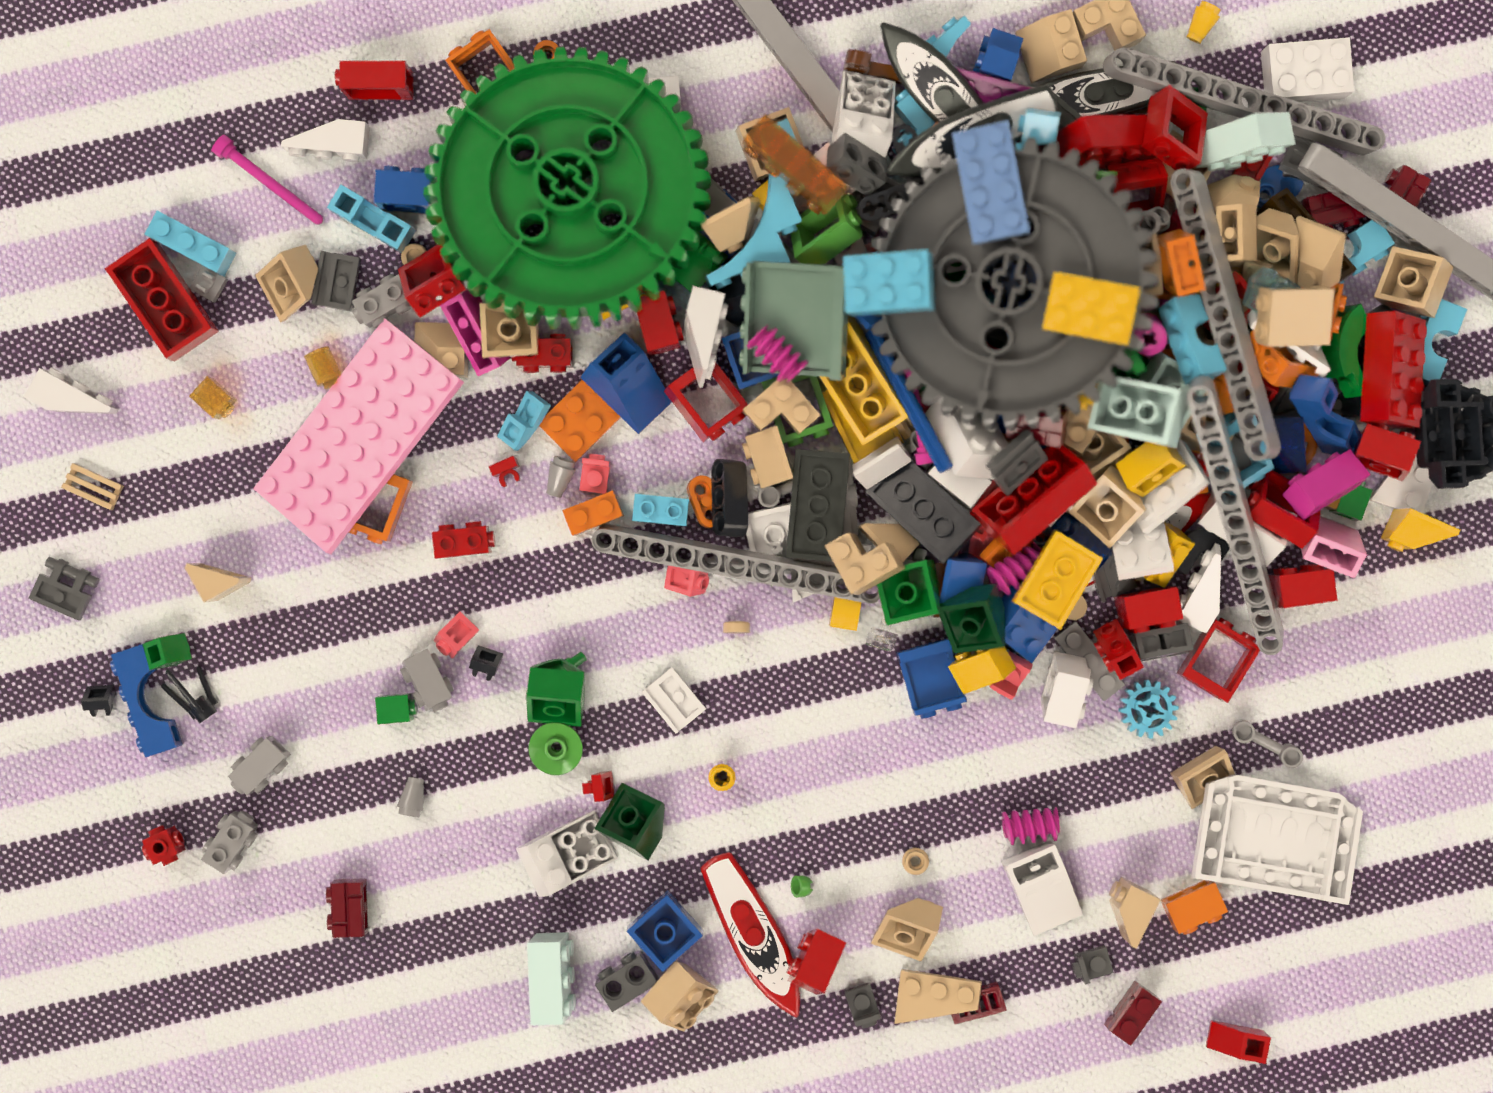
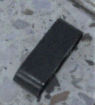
(729, 498)

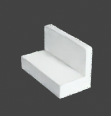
(881, 463)

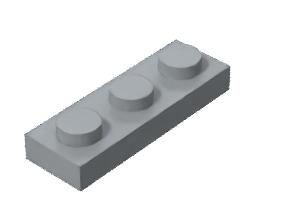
(1076, 642)

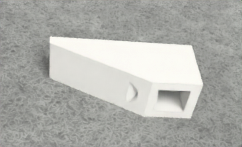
(336, 138)
(59, 395)
(1202, 599)

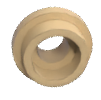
(915, 869)

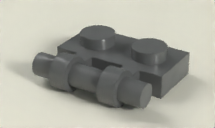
(60, 596)

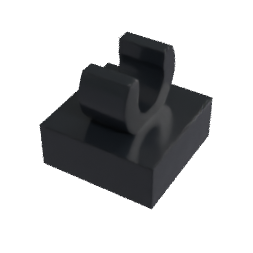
(485, 661)
(98, 698)

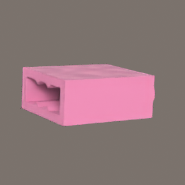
(1336, 548)

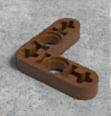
(860, 62)

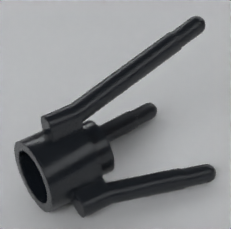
(198, 709)

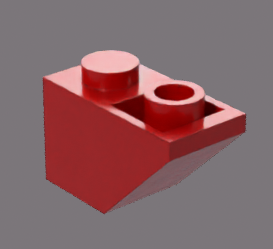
(1239, 1041)

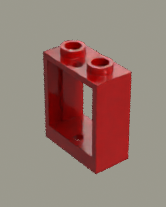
(375, 80)
(1172, 106)
(1142, 175)
(423, 287)
(674, 393)
(1274, 517)
(1226, 692)

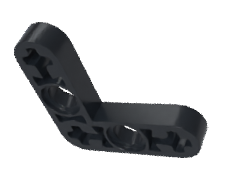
(886, 193)

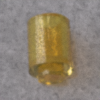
(323, 367)

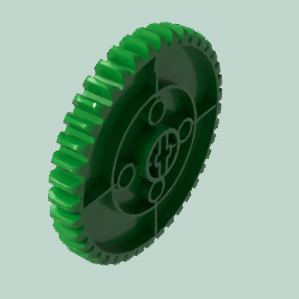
(576, 264)

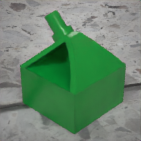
(556, 691)

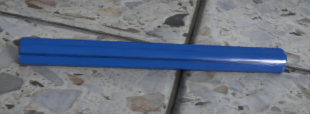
(912, 407)

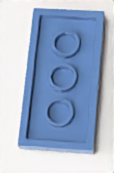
(990, 183)

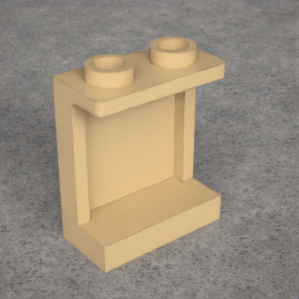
(1294, 316)

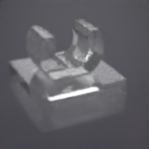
(881, 637)

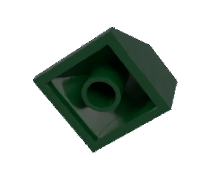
(974, 619)
(633, 821)

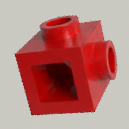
(170, 839)

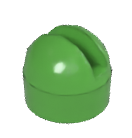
(801, 886)

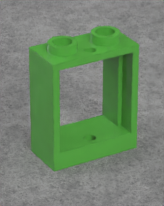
(833, 240)
(818, 430)

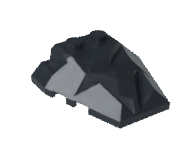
(1455, 434)

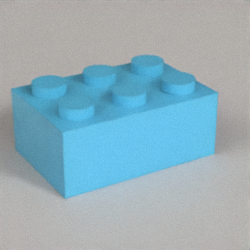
(889, 283)

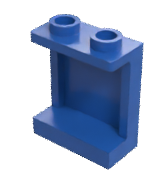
(929, 678)

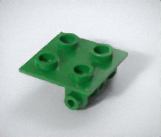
(702, 263)

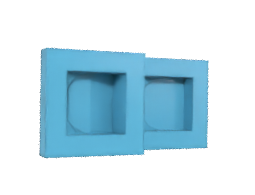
(522, 425)

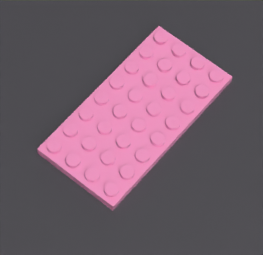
(358, 436)

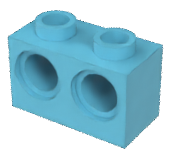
(660, 510)

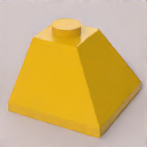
(1414, 529)

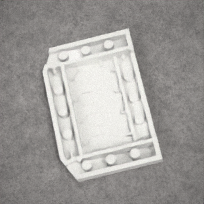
(1277, 838)

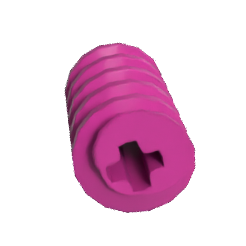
(1156, 342)
(776, 354)
(1013, 569)
(1031, 825)

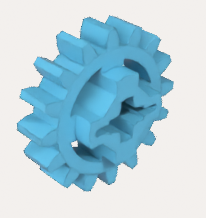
(1145, 719)

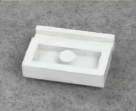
(674, 700)

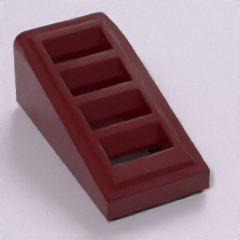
(989, 1009)

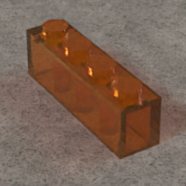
(794, 165)

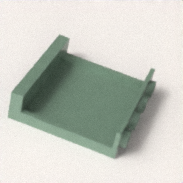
(804, 306)

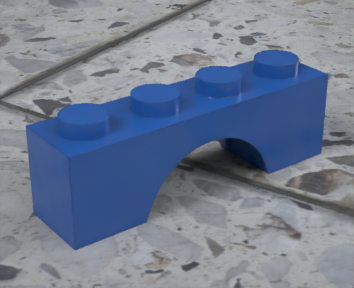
(1314, 402)
(153, 732)

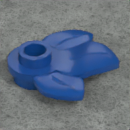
(1274, 182)

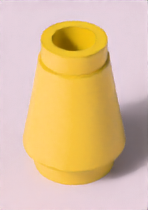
(1202, 22)
(725, 784)

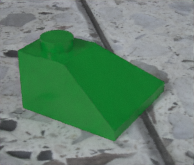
(910, 593)

